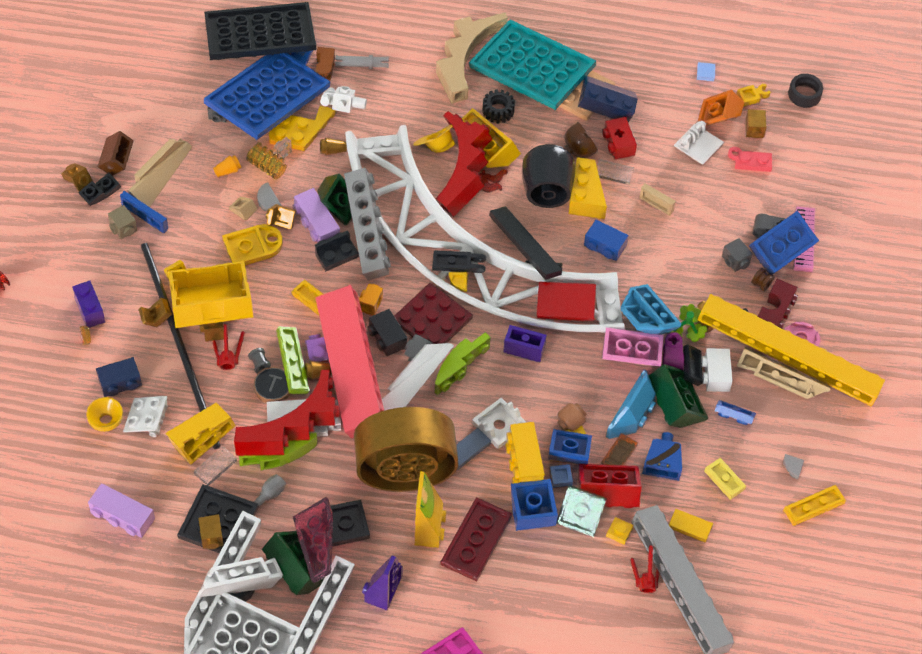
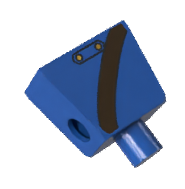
(664, 458)

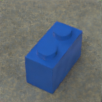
(606, 240)

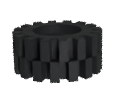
(498, 98)

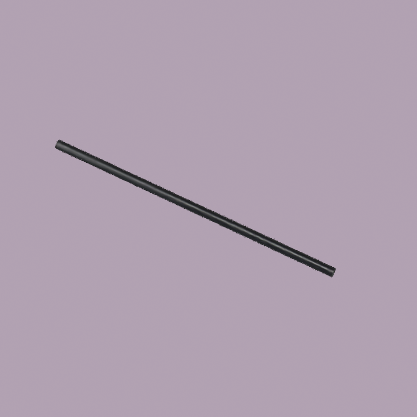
(176, 333)

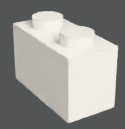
(717, 370)

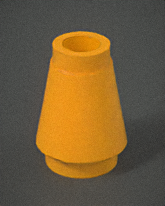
(227, 166)

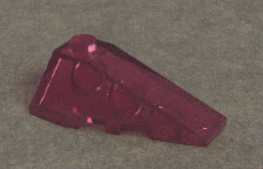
(315, 535)

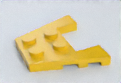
(301, 130)

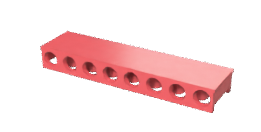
(349, 357)

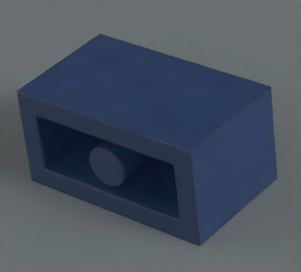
(119, 377)

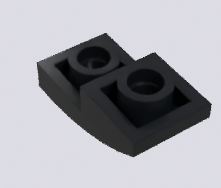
(100, 190)

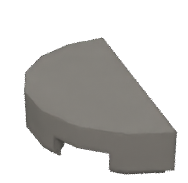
(266, 197)

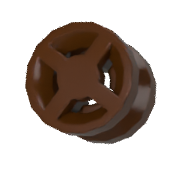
(762, 279)

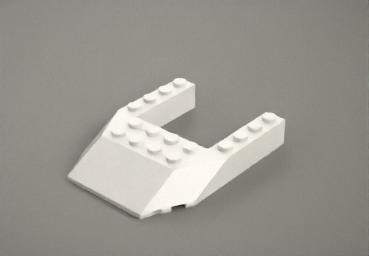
(235, 627)

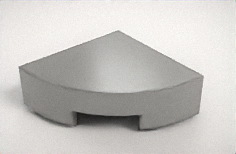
(793, 465)

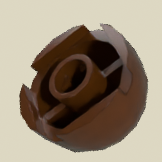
(579, 142)

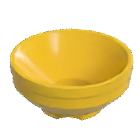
(103, 407)

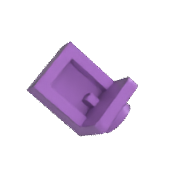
(316, 348)

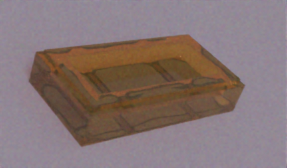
(620, 451)

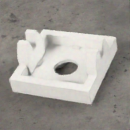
(497, 411)

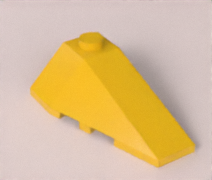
(501, 149)

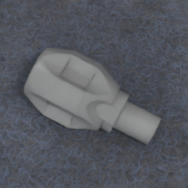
(271, 489)

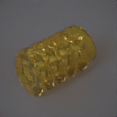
(266, 161)

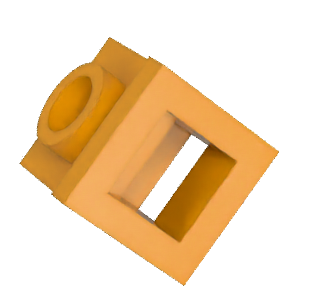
(371, 299)

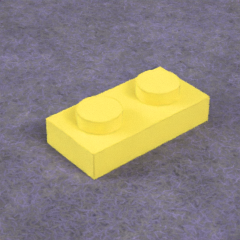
(725, 478)

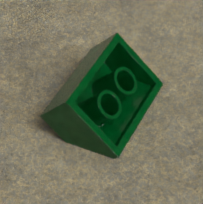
(677, 397)
(289, 555)

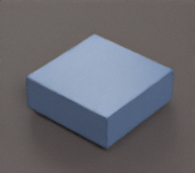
(705, 71)

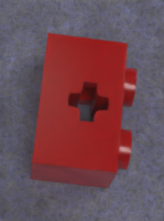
(619, 138)

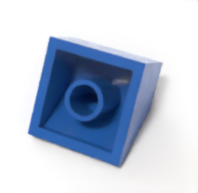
(533, 504)

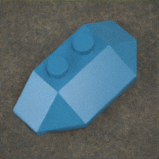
(648, 311)
(634, 408)

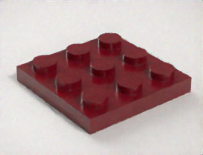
(433, 316)

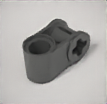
(764, 223)

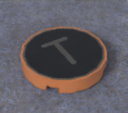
(271, 385)

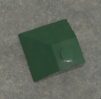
(335, 197)

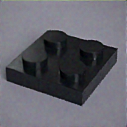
(349, 523)

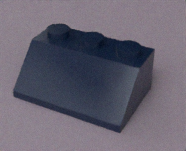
(607, 99)

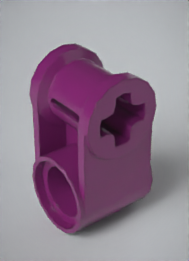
(673, 351)

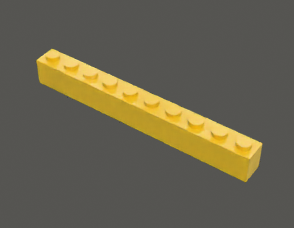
(791, 350)

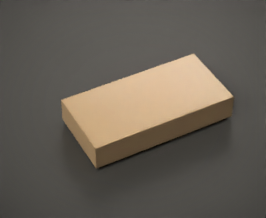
(657, 199)

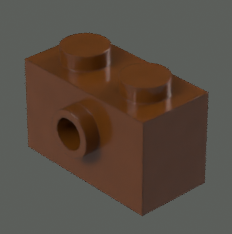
(115, 153)

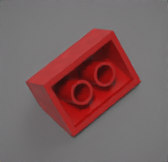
(615, 482)

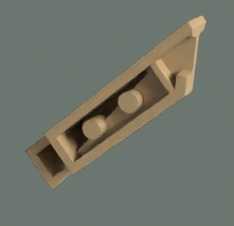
(158, 170)
(781, 374)

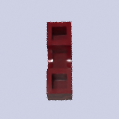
(782, 297)

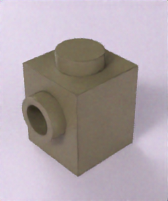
(122, 222)

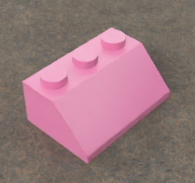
(632, 347)

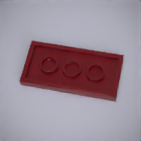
(476, 539)

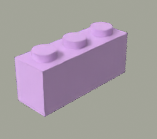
(315, 216)
(121, 511)

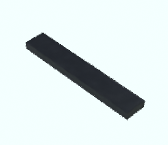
(525, 243)

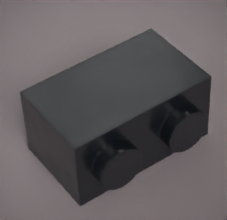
(387, 332)

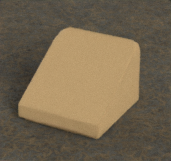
(243, 207)

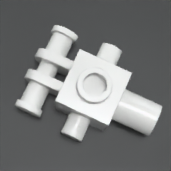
(342, 99)

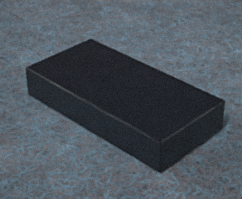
(692, 365)

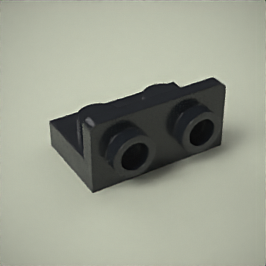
(335, 251)

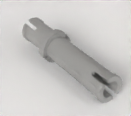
(361, 61)

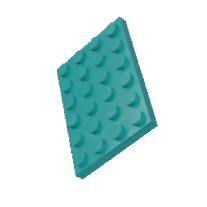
(532, 64)

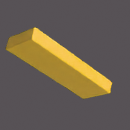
(814, 505)

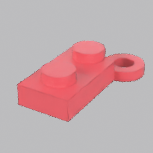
(751, 160)

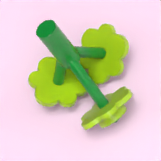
(689, 315)

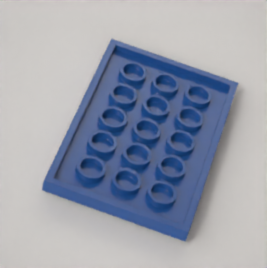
(266, 93)

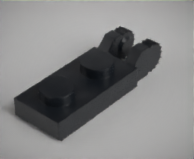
(458, 261)

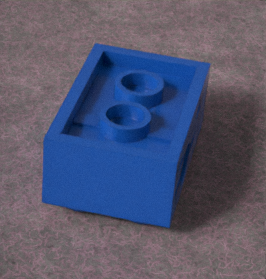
(783, 243)

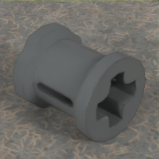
(259, 359)

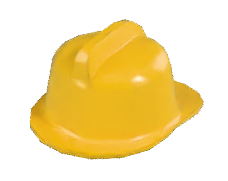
(438, 141)

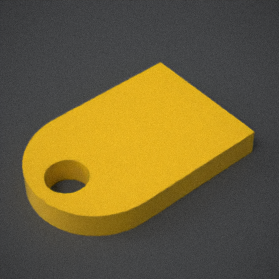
(253, 244)

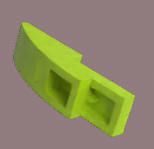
(456, 362)
(294, 451)

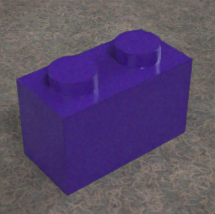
(88, 304)
(524, 343)

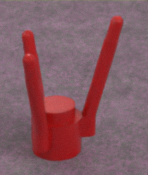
(227, 359)
(647, 582)

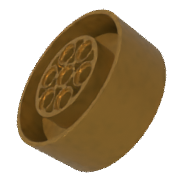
(400, 444)

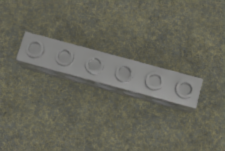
(355, 182)

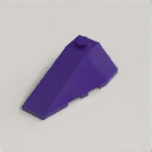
(383, 584)

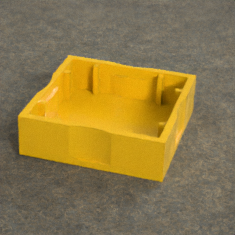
(210, 294)

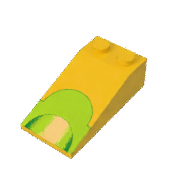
(428, 514)

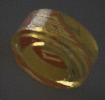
(85, 335)

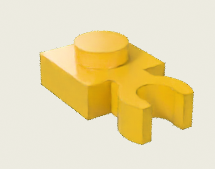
(752, 95)

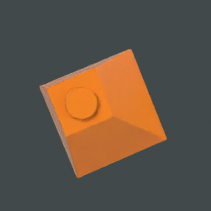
(721, 108)

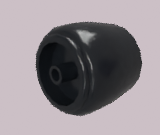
(548, 175)

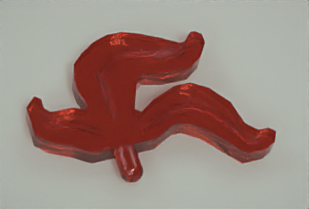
(492, 178)

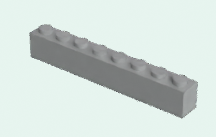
(682, 581)

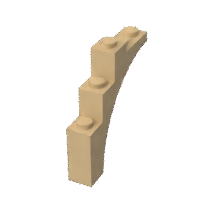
(468, 36)

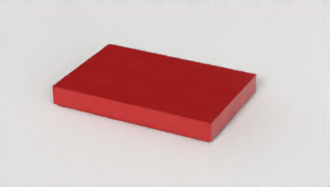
(566, 301)

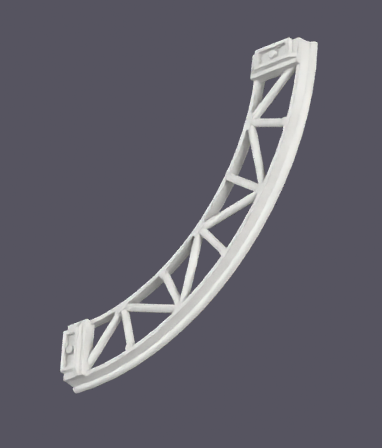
(607, 294)

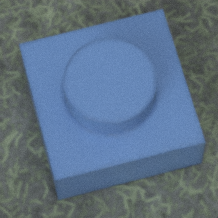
(561, 475)

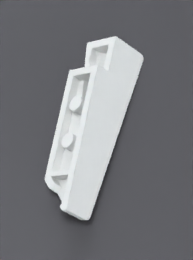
(415, 375)
(241, 577)

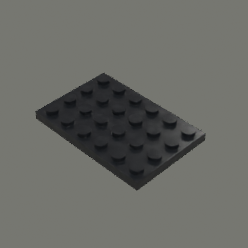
(259, 31)

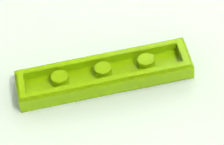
(292, 360)

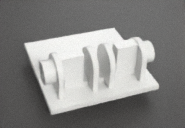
(699, 143)
(147, 415)

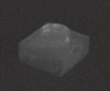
(283, 147)

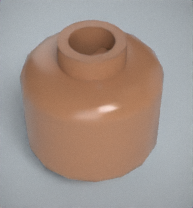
(571, 417)

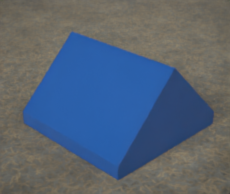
(570, 447)

